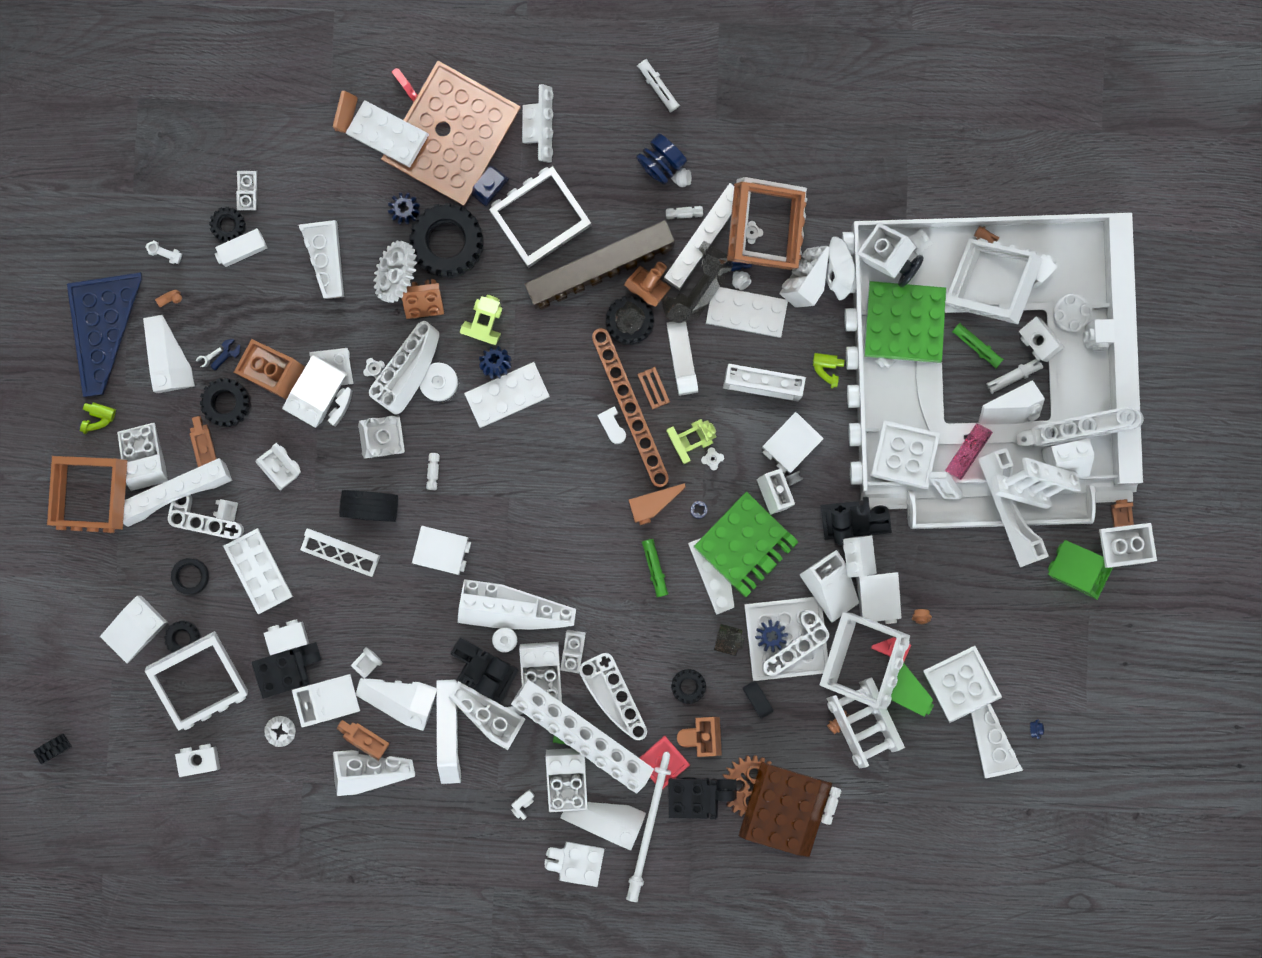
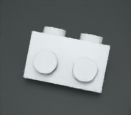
(278, 466)

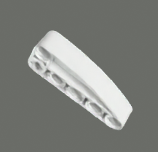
(406, 369)
(605, 694)

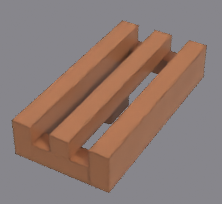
(647, 373)

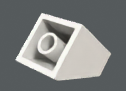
(791, 443)
(1071, 456)
(441, 550)
(879, 597)

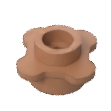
(921, 616)

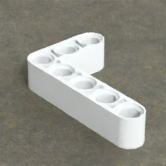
(447, 734)

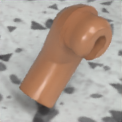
(173, 295)

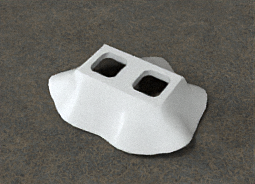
(843, 267)

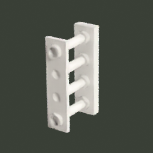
(1037, 494)
(884, 724)

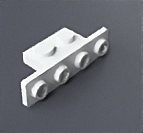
(538, 124)

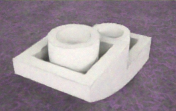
(246, 190)
(343, 399)
(572, 651)

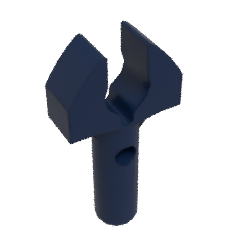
(226, 353)

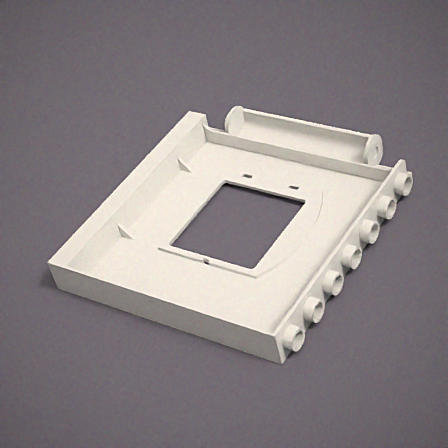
(1091, 260)

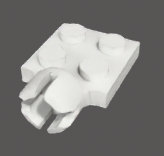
(576, 863)

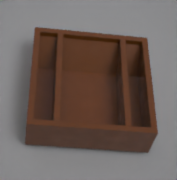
(785, 810)

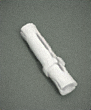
(671, 104)
(1015, 375)

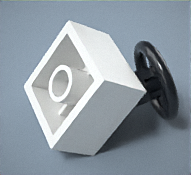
(889, 254)

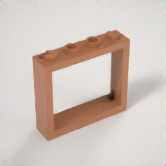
(738, 221)
(58, 492)

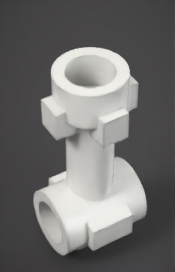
(153, 249)

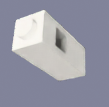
(240, 248)

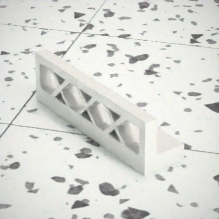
(343, 546)

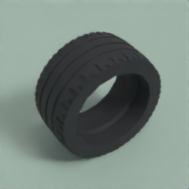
(368, 506)

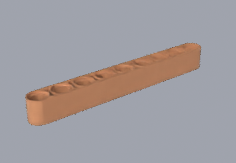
(626, 399)

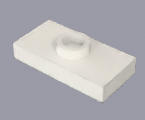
(945, 485)

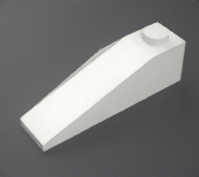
(166, 359)
(402, 701)
(490, 717)
(360, 773)
(610, 821)

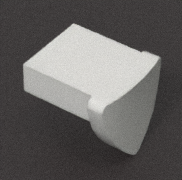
(366, 662)

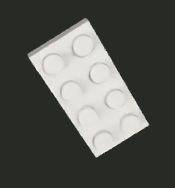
(387, 133)
(747, 312)
(507, 395)
(258, 571)

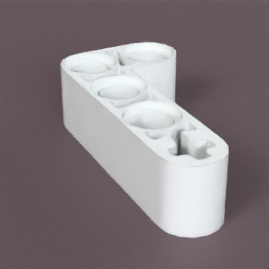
(682, 358)
(206, 521)
(794, 646)

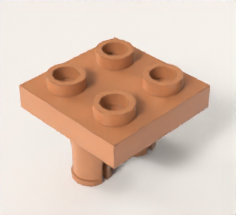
(648, 284)
(423, 300)

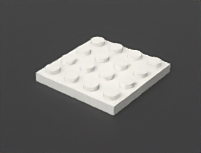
(788, 614)

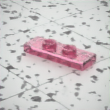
(968, 451)

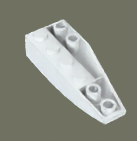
(510, 608)

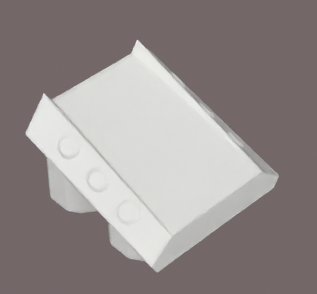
(381, 436)

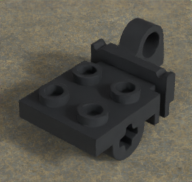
(854, 520)
(284, 671)
(484, 672)
(697, 798)

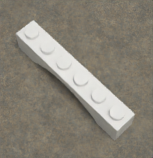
(706, 232)
(197, 480)
(1025, 543)

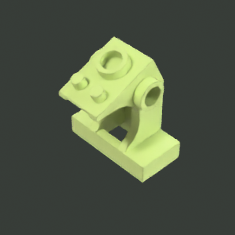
(491, 307)
(705, 431)

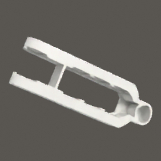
(1103, 424)

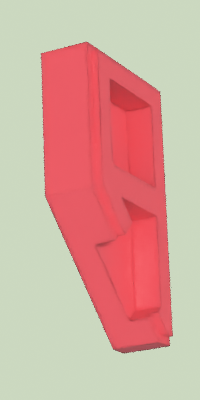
(404, 84)
(886, 647)

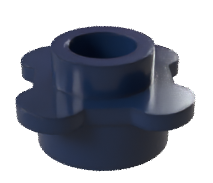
(1037, 729)

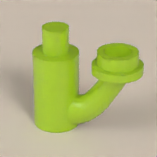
(827, 361)
(103, 412)

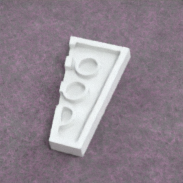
(324, 249)
(716, 585)
(993, 746)

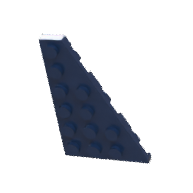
(99, 321)

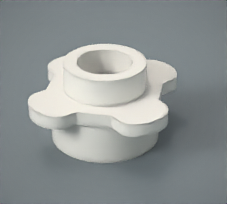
(757, 232)
(372, 363)
(707, 459)

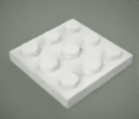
(905, 454)
(962, 684)

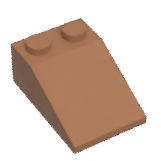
(269, 369)
(651, 504)

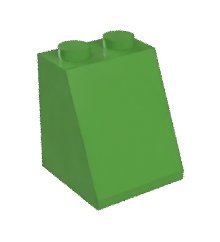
(1080, 569)
(911, 693)

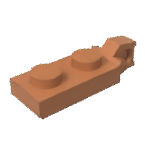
(202, 442)
(363, 739)

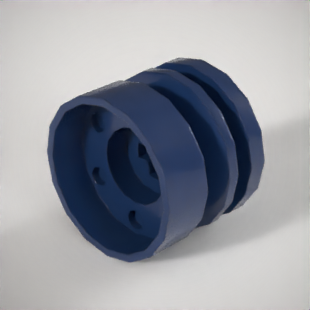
(661, 159)

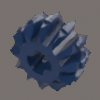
(411, 205)
(487, 362)
(768, 630)

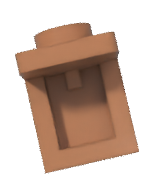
(1122, 513)

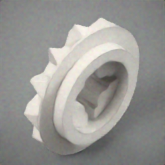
(287, 726)

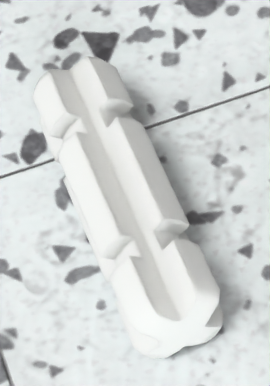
(684, 212)
(432, 474)
(831, 805)

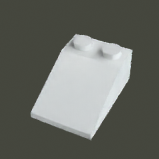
(314, 391)
(1014, 407)
(1128, 545)
(133, 628)

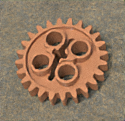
(735, 773)

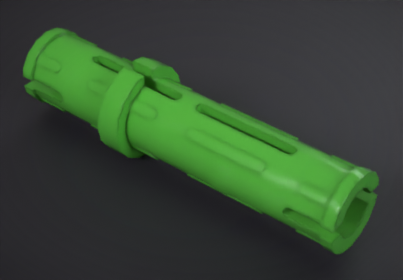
(983, 350)
(655, 569)

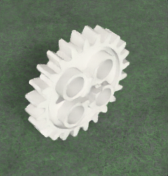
(395, 271)

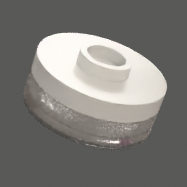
(440, 383)

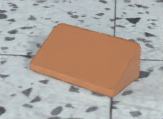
(345, 111)

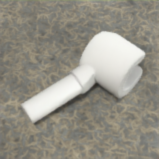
(210, 356)

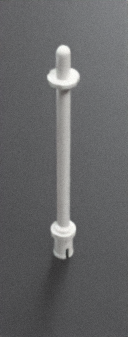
(636, 880)

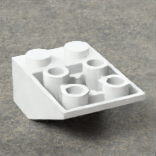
(808, 280)
(143, 456)
(831, 585)
(542, 666)
(325, 700)
(566, 780)

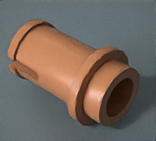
(982, 233)
(834, 726)

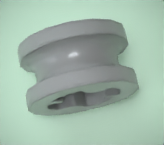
(793, 478)

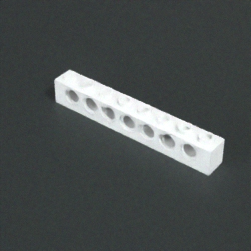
(582, 736)

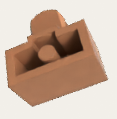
(704, 737)

